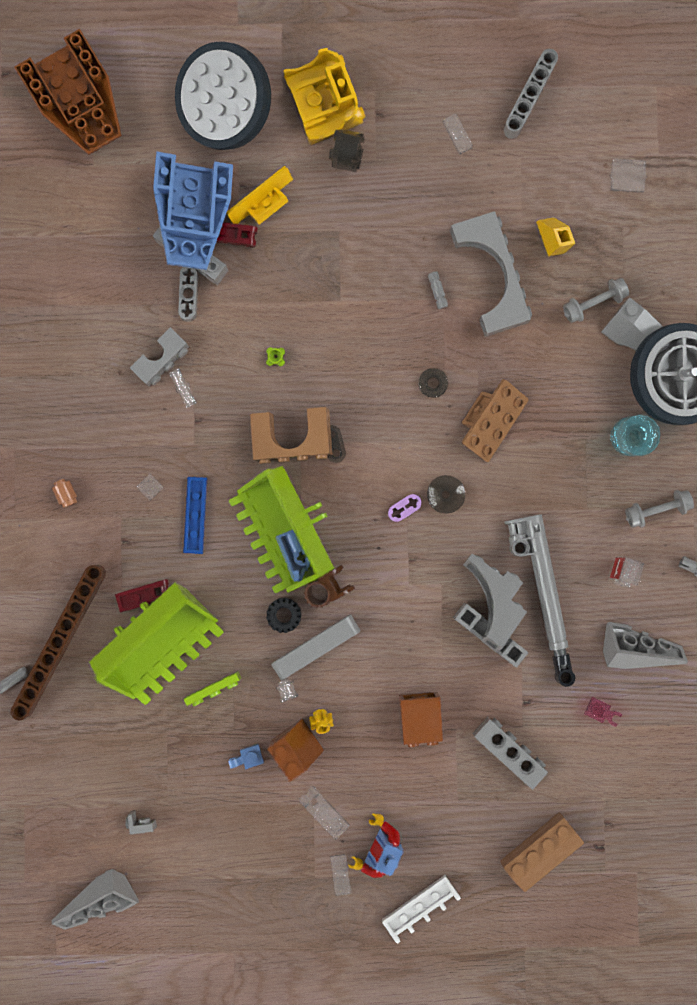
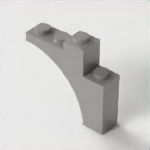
(499, 590)

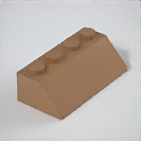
(541, 852)

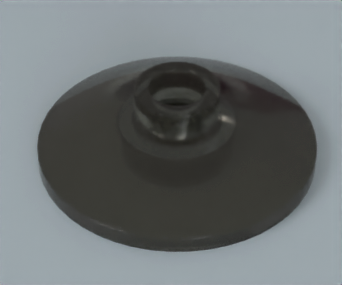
(453, 487)

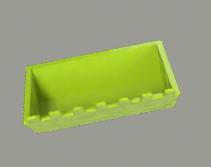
(276, 510)

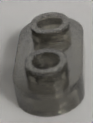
(337, 444)

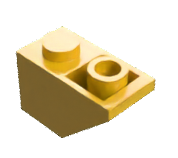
(555, 236)

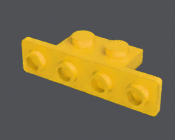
(263, 200)

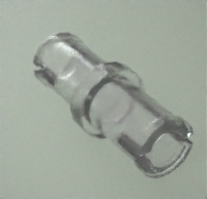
(183, 388)

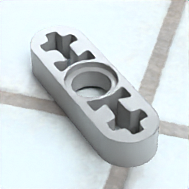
(183, 307)

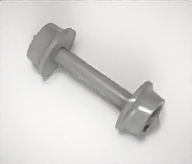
(617, 289)
(682, 501)

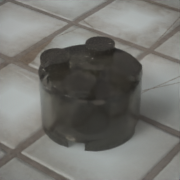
(347, 150)

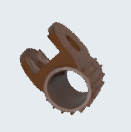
(331, 585)

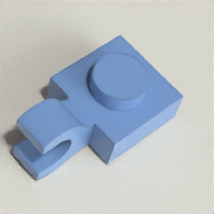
(250, 757)

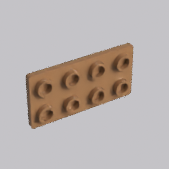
(492, 419)

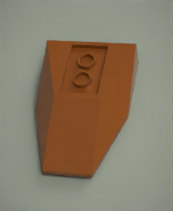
(74, 93)

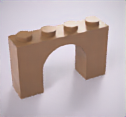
(316, 444)

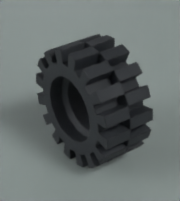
(272, 615)

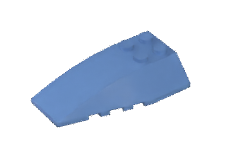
(190, 208)

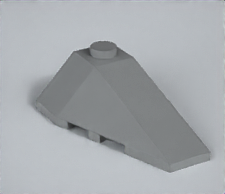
(630, 325)
(632, 649)
(102, 895)

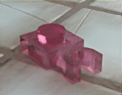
(600, 711)

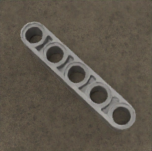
(536, 87)
(315, 647)

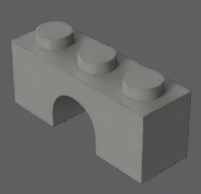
(173, 347)

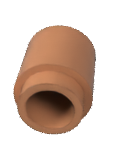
(64, 493)

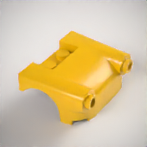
(324, 96)

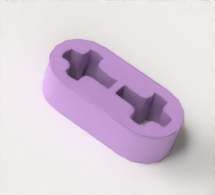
(406, 512)

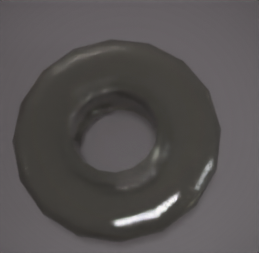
(433, 373)

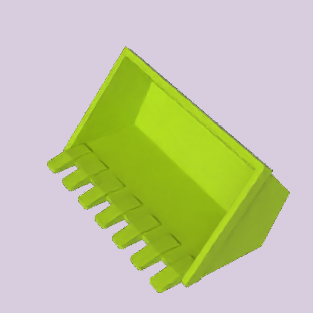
(154, 644)

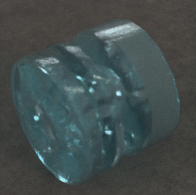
(642, 428)

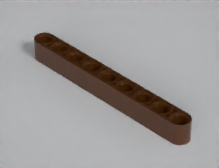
(51, 648)

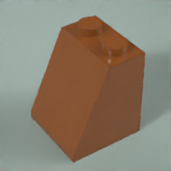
(421, 718)
(295, 749)

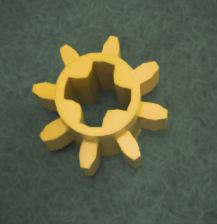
(321, 721)

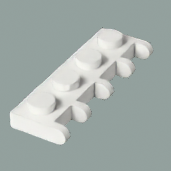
(419, 907)

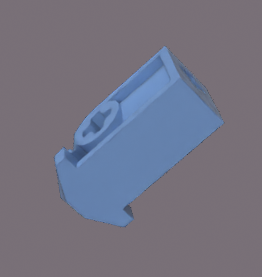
(290, 549)

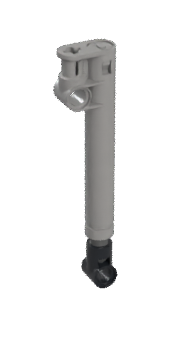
(532, 534)

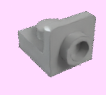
(142, 826)

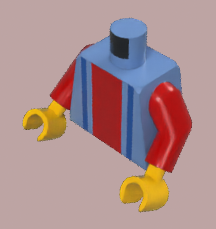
(384, 852)

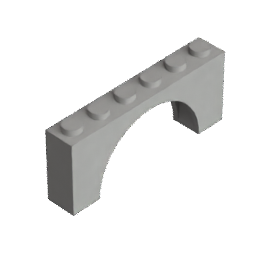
(486, 234)

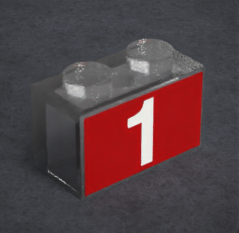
(626, 572)

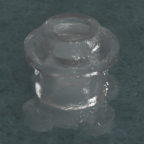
(286, 690)

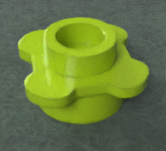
(271, 353)

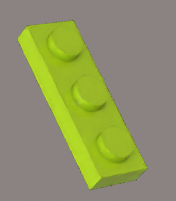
(213, 689)

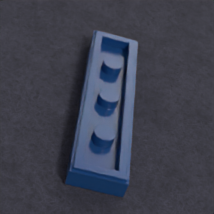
(195, 515)

